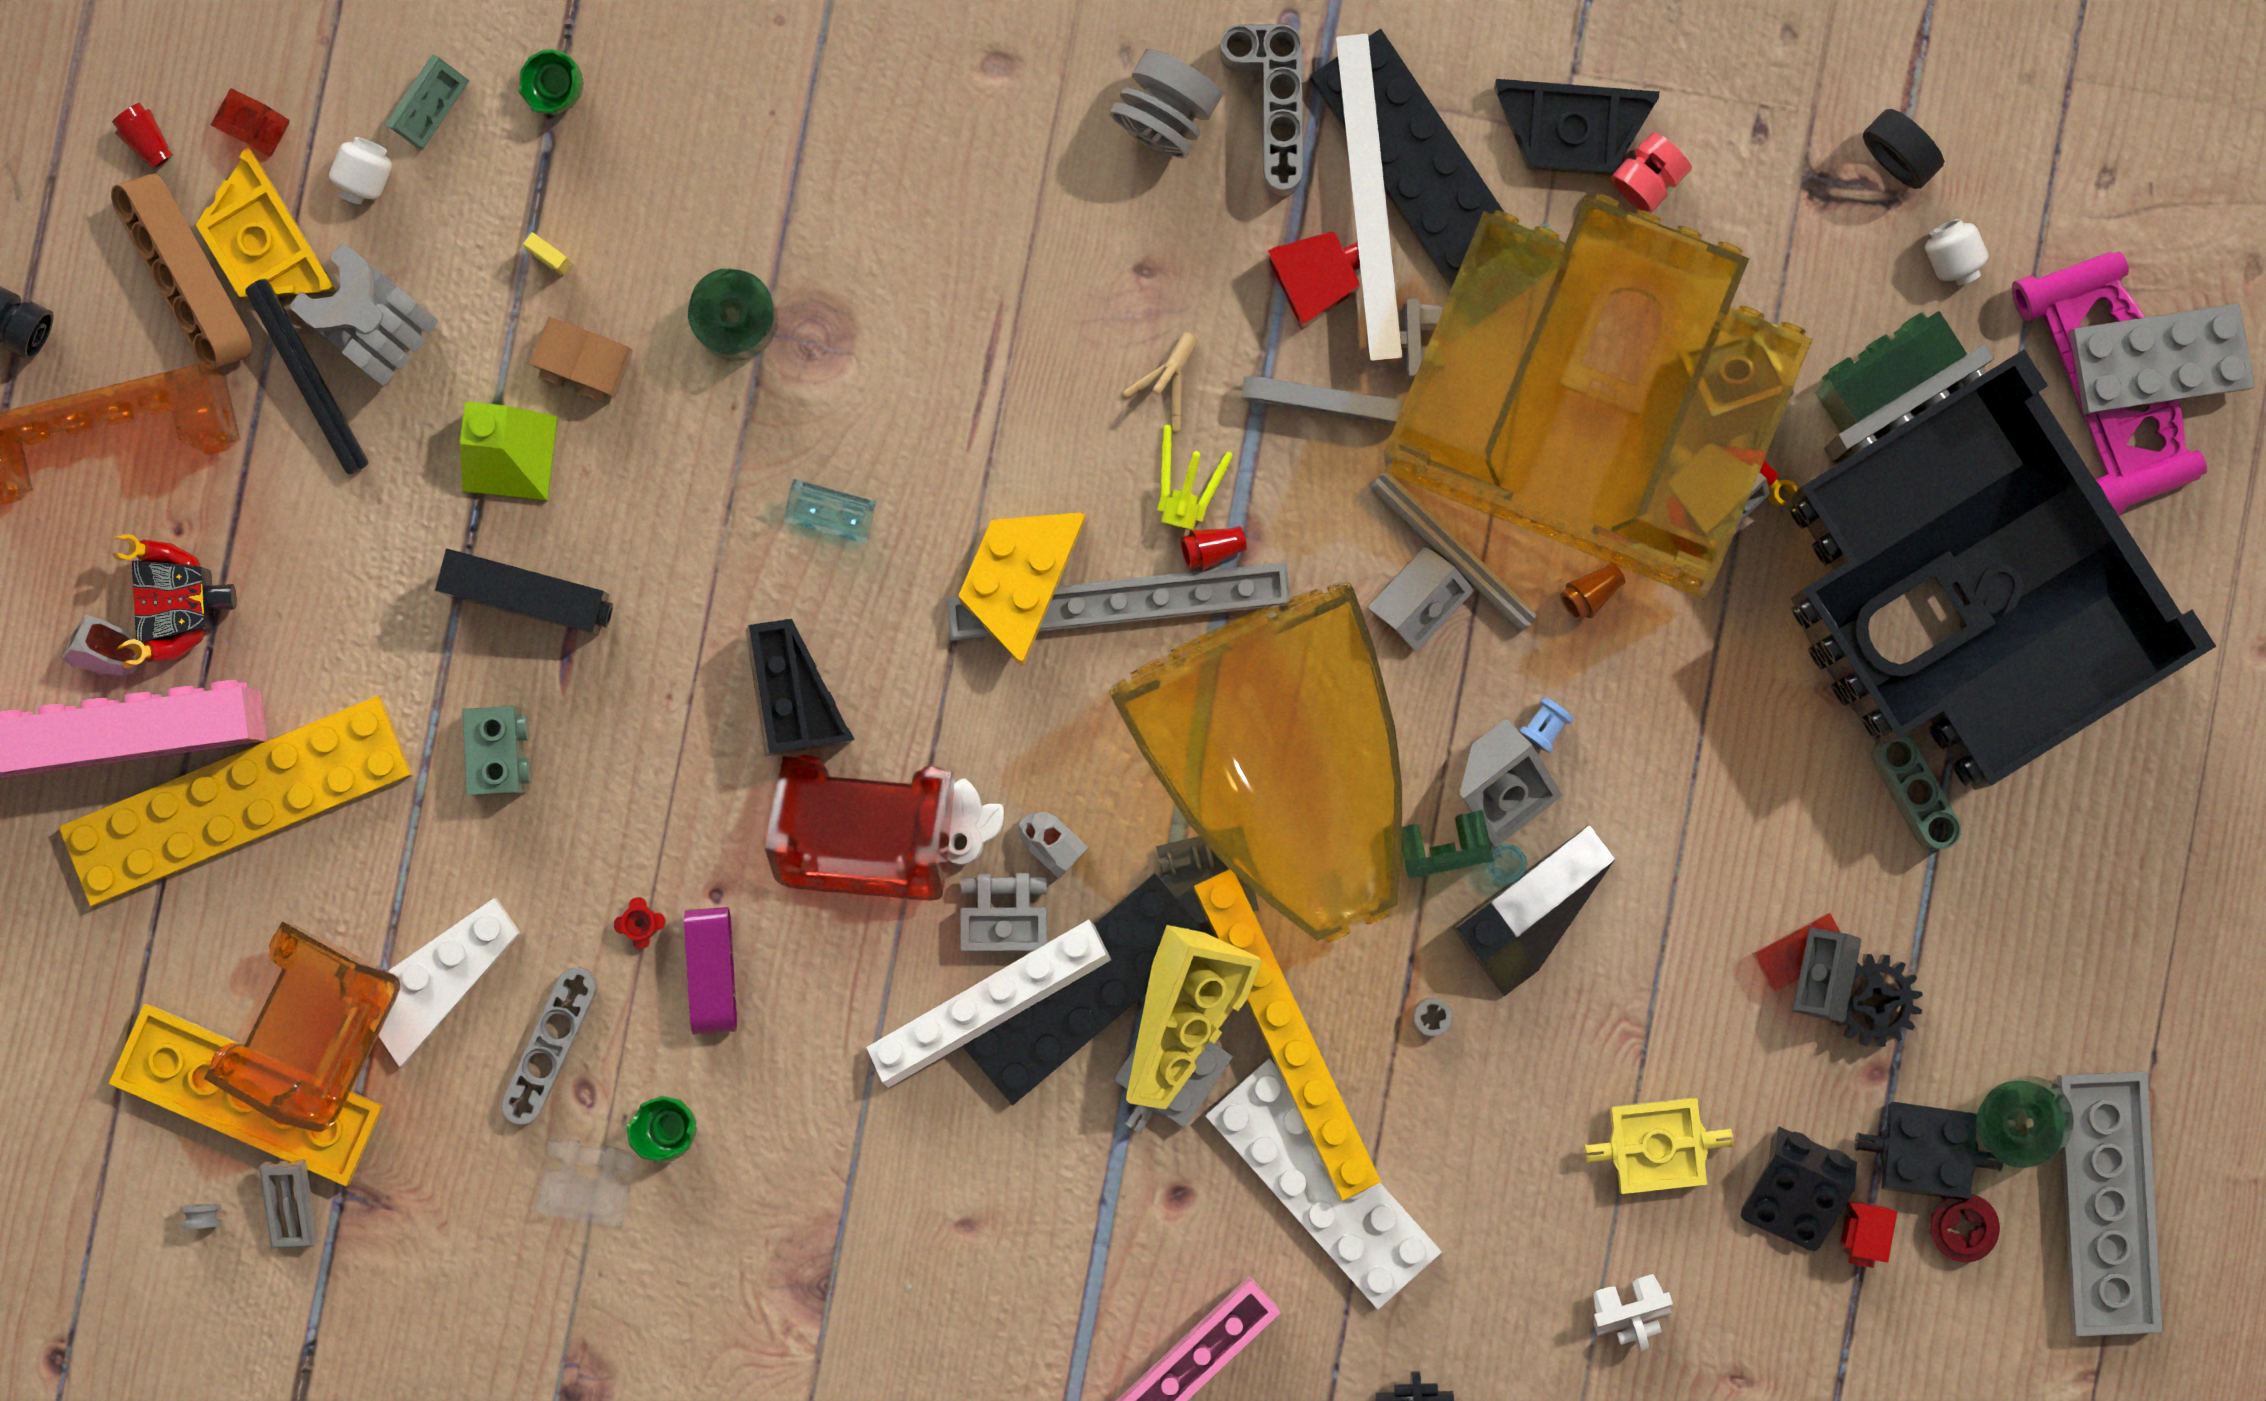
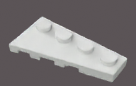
(442, 975)

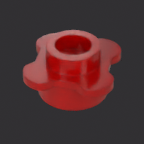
(627, 923)

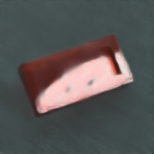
(1783, 958)

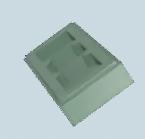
(427, 102)

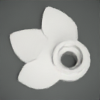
(972, 820)

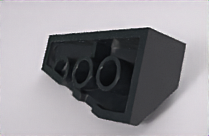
(1528, 917)

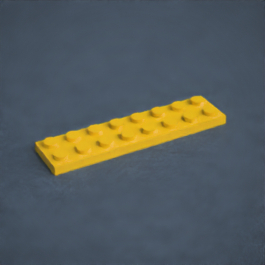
(235, 801)

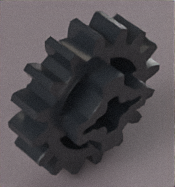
(1879, 1019)

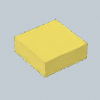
(547, 254)

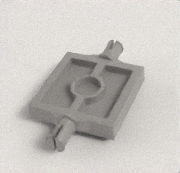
(1208, 1069)

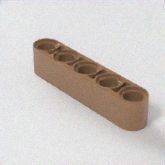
(181, 271)

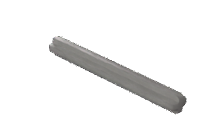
(1454, 551)

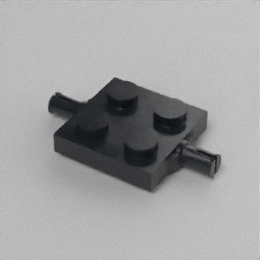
(1928, 1151)

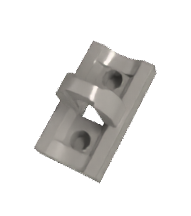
(1417, 320)

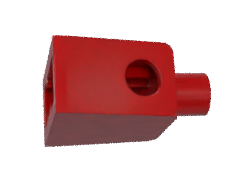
(1315, 274)

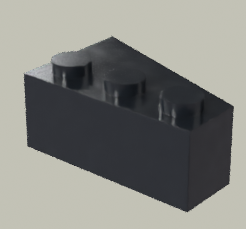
(789, 692)

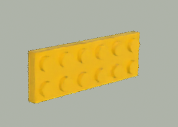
(168, 1066)

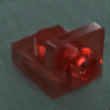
(250, 122)

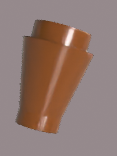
(1589, 593)

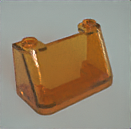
(308, 1033)

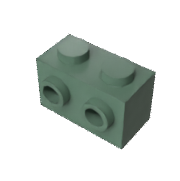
(495, 750)

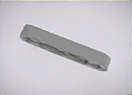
(1321, 400)
(545, 1043)

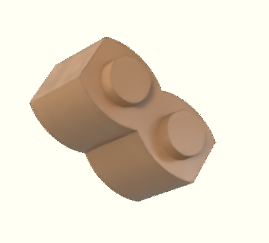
(582, 358)

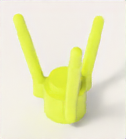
(1182, 507)

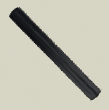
(306, 376)

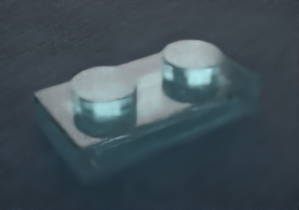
(829, 511)

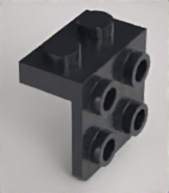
(1800, 1190)

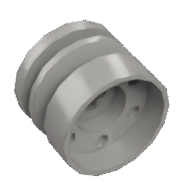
(1169, 97)

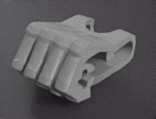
(367, 317)

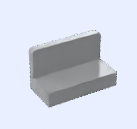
(1421, 598)

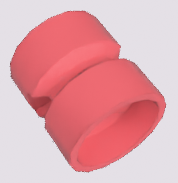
(1640, 183)

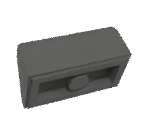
(1827, 974)

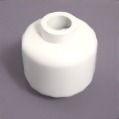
(360, 170)
(1956, 252)

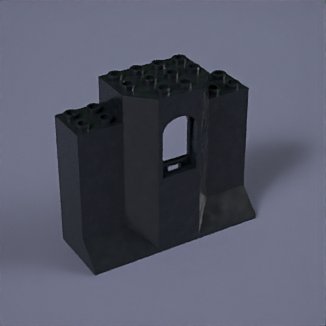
(1947, 498)

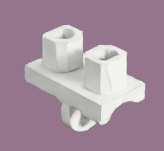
(1650, 1305)

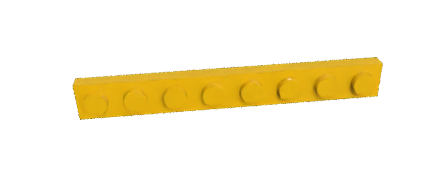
(1290, 1040)

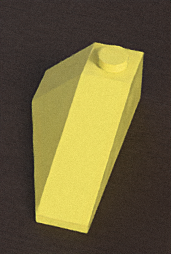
(1186, 1002)

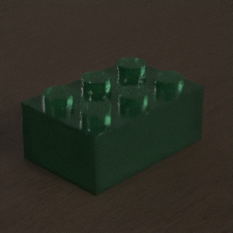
(1889, 369)

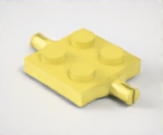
(1658, 1145)

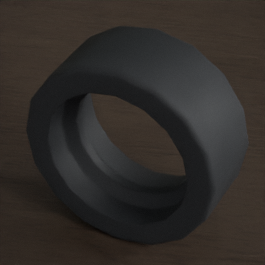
(1903, 148)

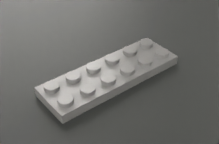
(2111, 1206)

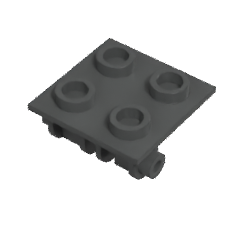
(1188, 864)

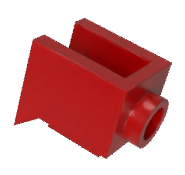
(1868, 1233)

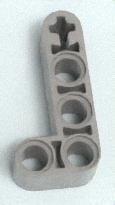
(1273, 109)

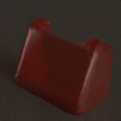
(860, 832)

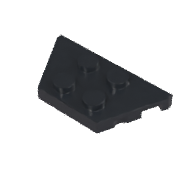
(1573, 124)

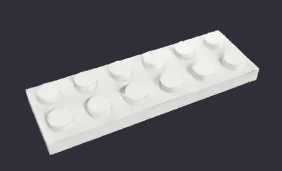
(1364, 1234)

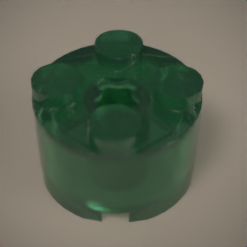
(708, 311)
(2012, 1141)

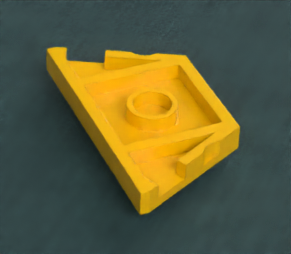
(258, 236)
(1018, 576)

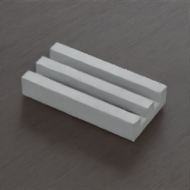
(303, 1195)

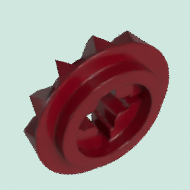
(1979, 1240)

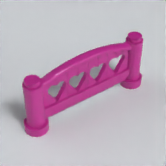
(2130, 471)

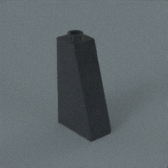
(523, 592)

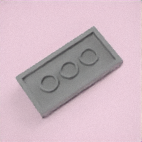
(2161, 359)
(1916, 399)

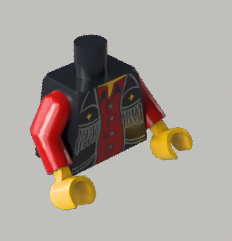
(170, 600)

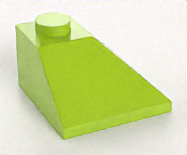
(507, 451)

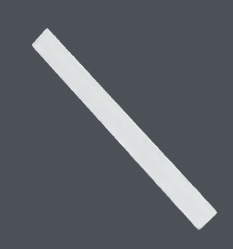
(1369, 197)

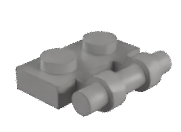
(1003, 927)

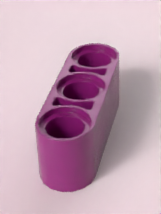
(710, 970)

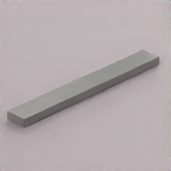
(1147, 599)

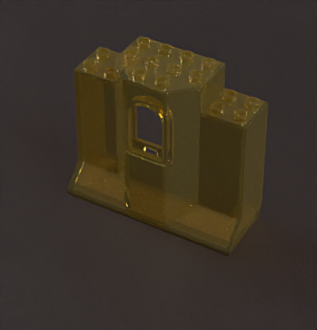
(1632, 477)

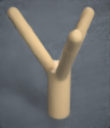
(1171, 368)

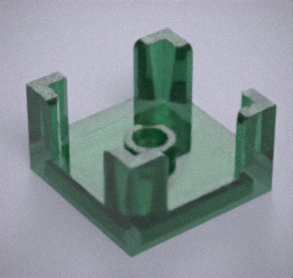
(1473, 843)

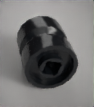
(23, 325)

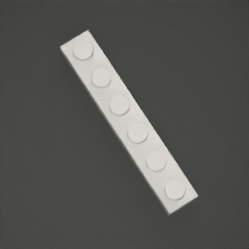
(988, 1003)

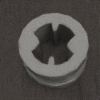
(1443, 1024)
(200, 1216)

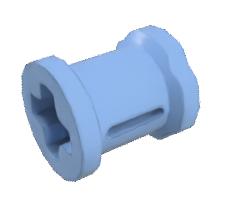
(1548, 711)

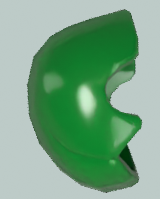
(550, 82)
(662, 1129)

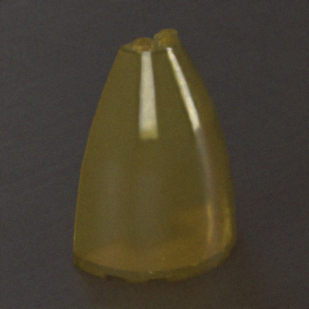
(1282, 756)

